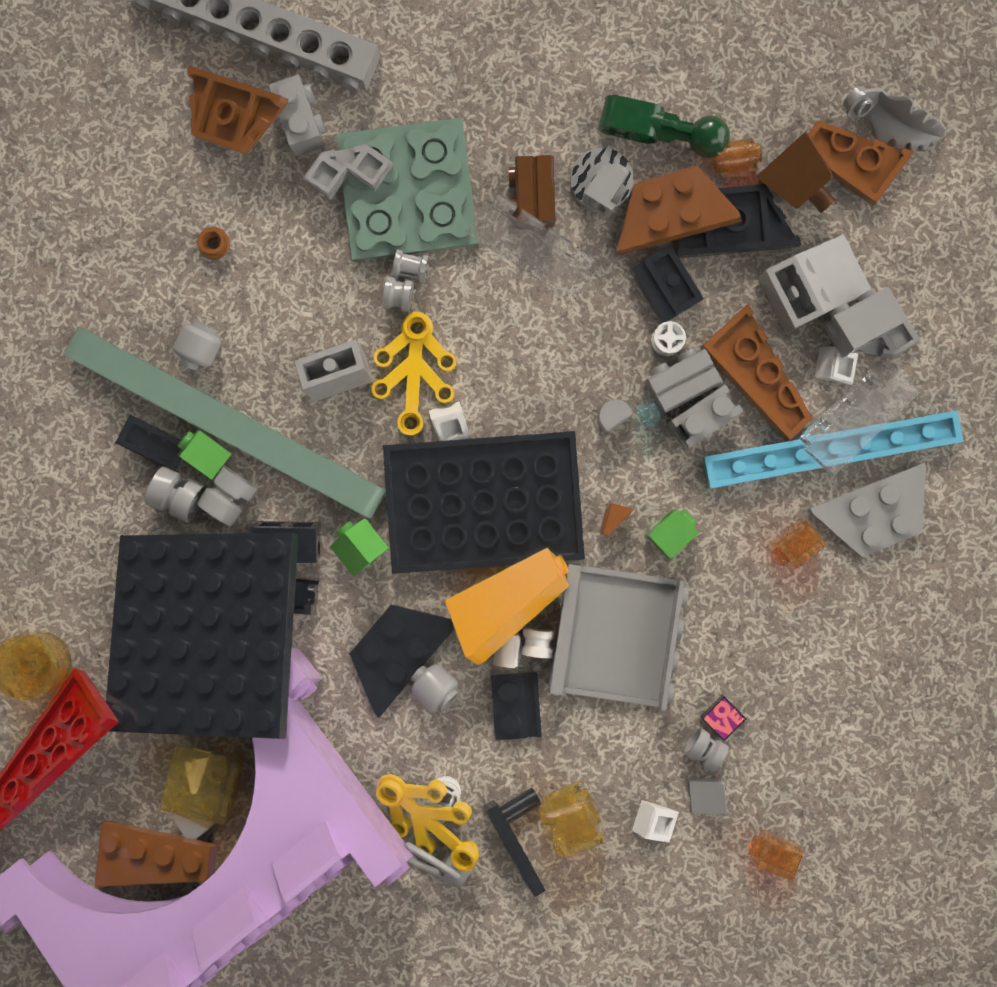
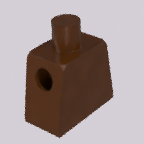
(800, 175)

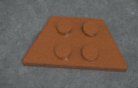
(230, 110)
(674, 209)

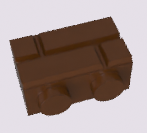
(534, 187)

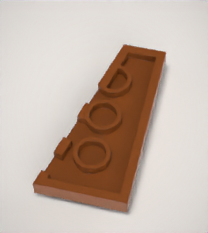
(751, 366)
(150, 857)

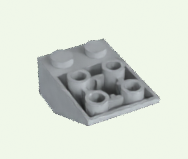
(813, 283)

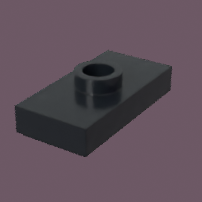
(150, 442)

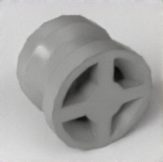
(398, 294)

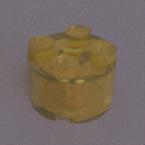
(50, 660)
(572, 820)

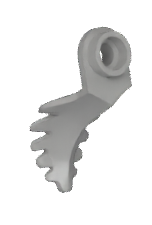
(894, 118)

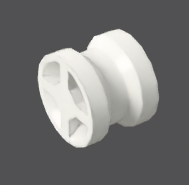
(674, 338)
(537, 642)

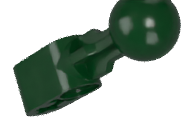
(649, 123)

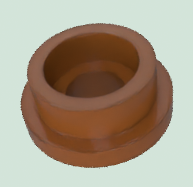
(209, 234)

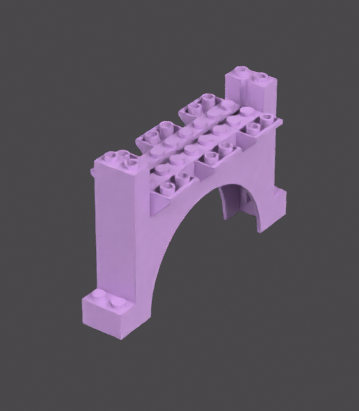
(299, 835)

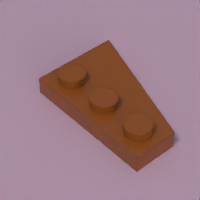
(857, 162)

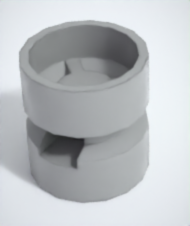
(172, 493)
(226, 496)

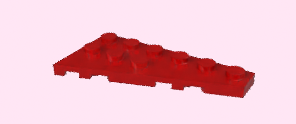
(57, 740)

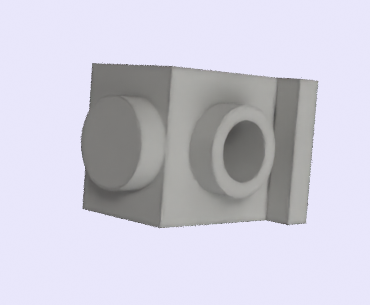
(606, 187)

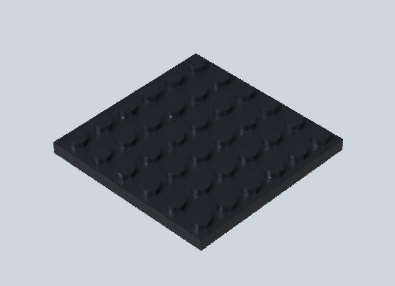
(203, 634)

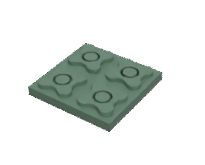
(421, 201)

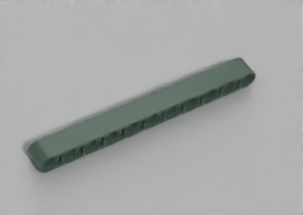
(224, 422)

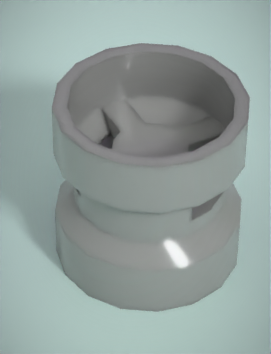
(706, 750)

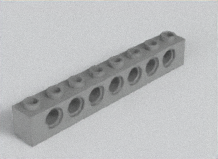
(274, 21)

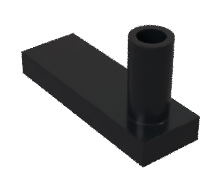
(501, 818)

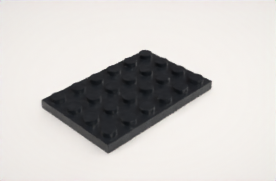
(482, 501)

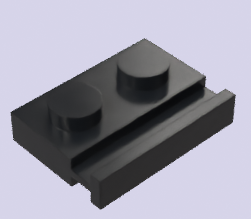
(666, 284)
(516, 705)

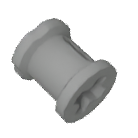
(410, 266)

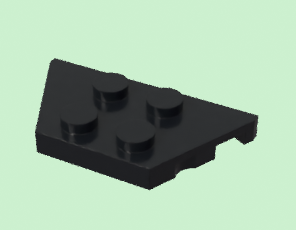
(761, 227)
(395, 650)

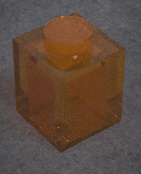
(796, 544)
(775, 854)

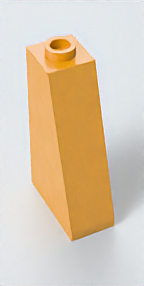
(505, 602)

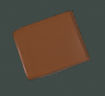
(614, 516)

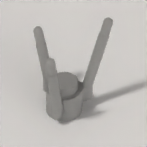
(445, 871)

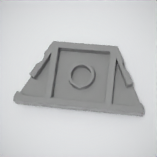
(877, 512)

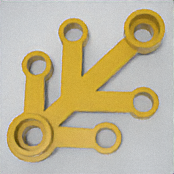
(414, 368)
(396, 794)

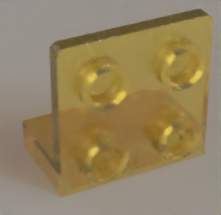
(202, 784)

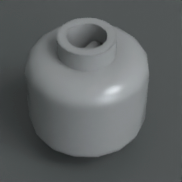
(197, 345)
(434, 688)

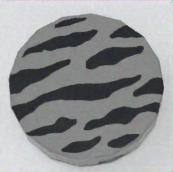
(588, 166)

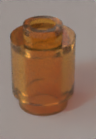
(738, 157)

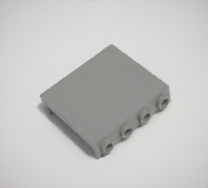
(618, 636)

